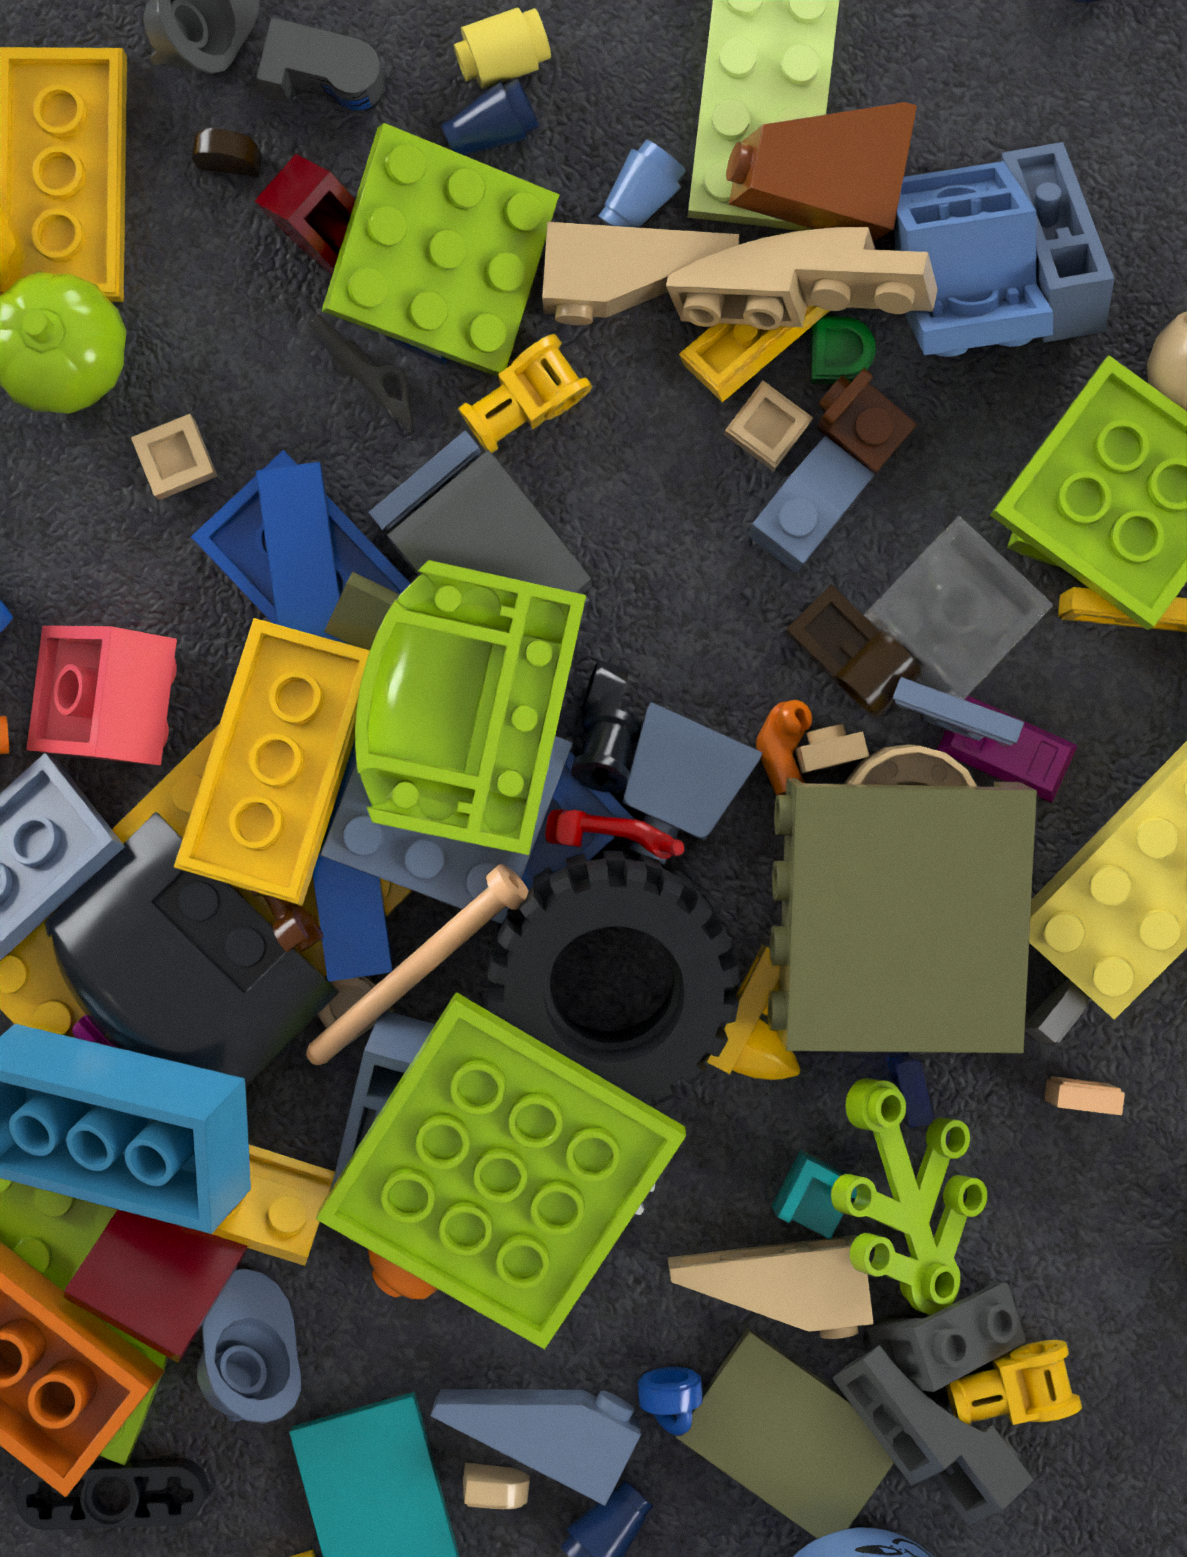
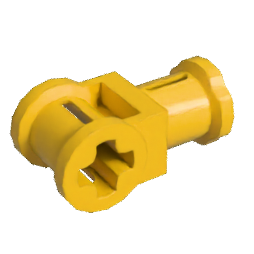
(526, 394)
(1018, 1387)

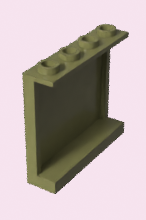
(902, 917)

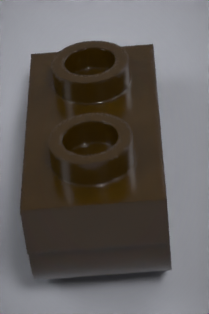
(853, 651)

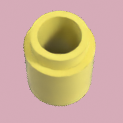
(502, 47)

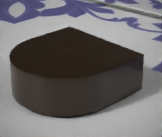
(226, 152)

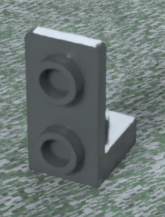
(953, 1339)

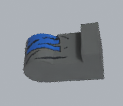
(320, 64)

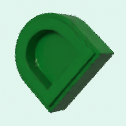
(839, 349)

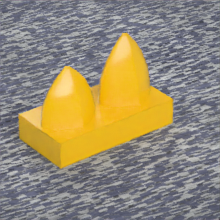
(750, 1043)

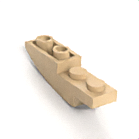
(780, 275)

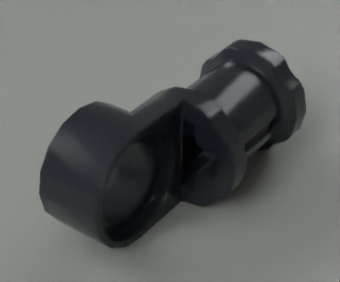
(607, 730)

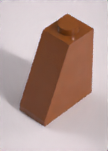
(826, 168)

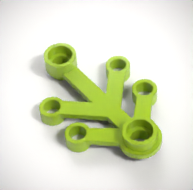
(930, 1274)

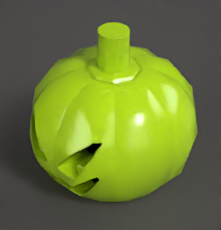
(59, 343)

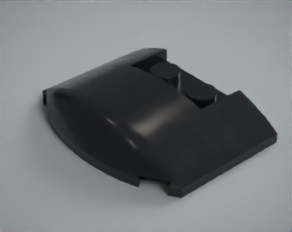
(181, 963)

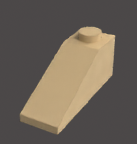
(615, 267)
(791, 1282)

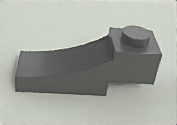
(924, 1441)

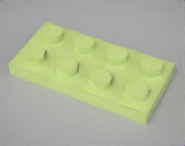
(760, 68)

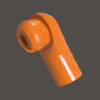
(780, 738)

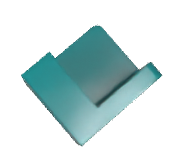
(807, 1195)

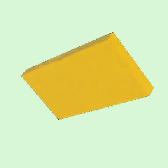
(64, 162)
(275, 763)

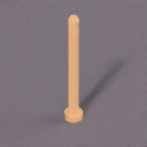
(503, 890)

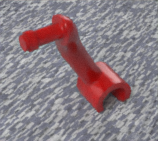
(567, 829)

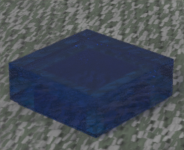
(909, 1078)

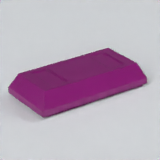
(1035, 760)

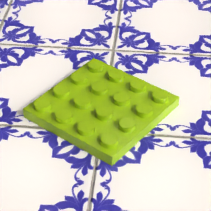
(501, 1171)

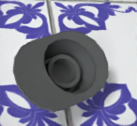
(198, 32)

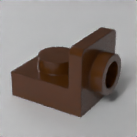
(863, 421)

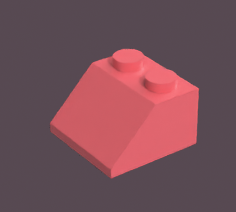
(102, 693)

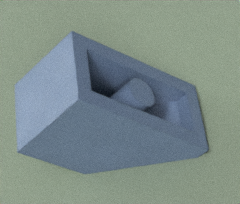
(809, 504)

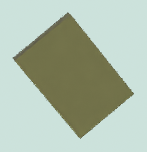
(787, 1437)

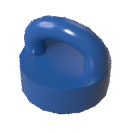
(671, 1392)

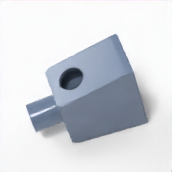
(684, 775)

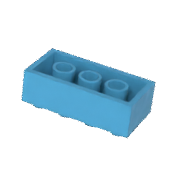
(122, 1128)

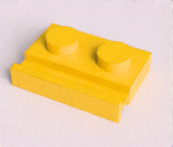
(280, 1207)

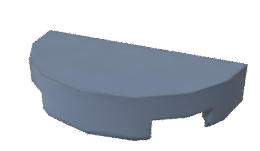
(426, 482)
(957, 714)

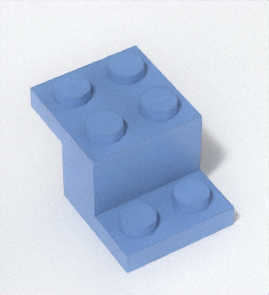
(981, 257)

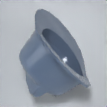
(250, 1351)

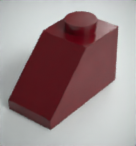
(309, 209)

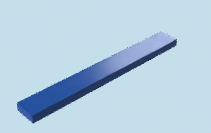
(304, 599)

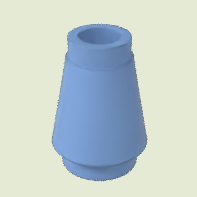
(642, 186)

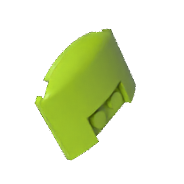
(465, 705)

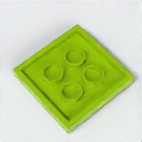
(440, 251)
(1110, 494)

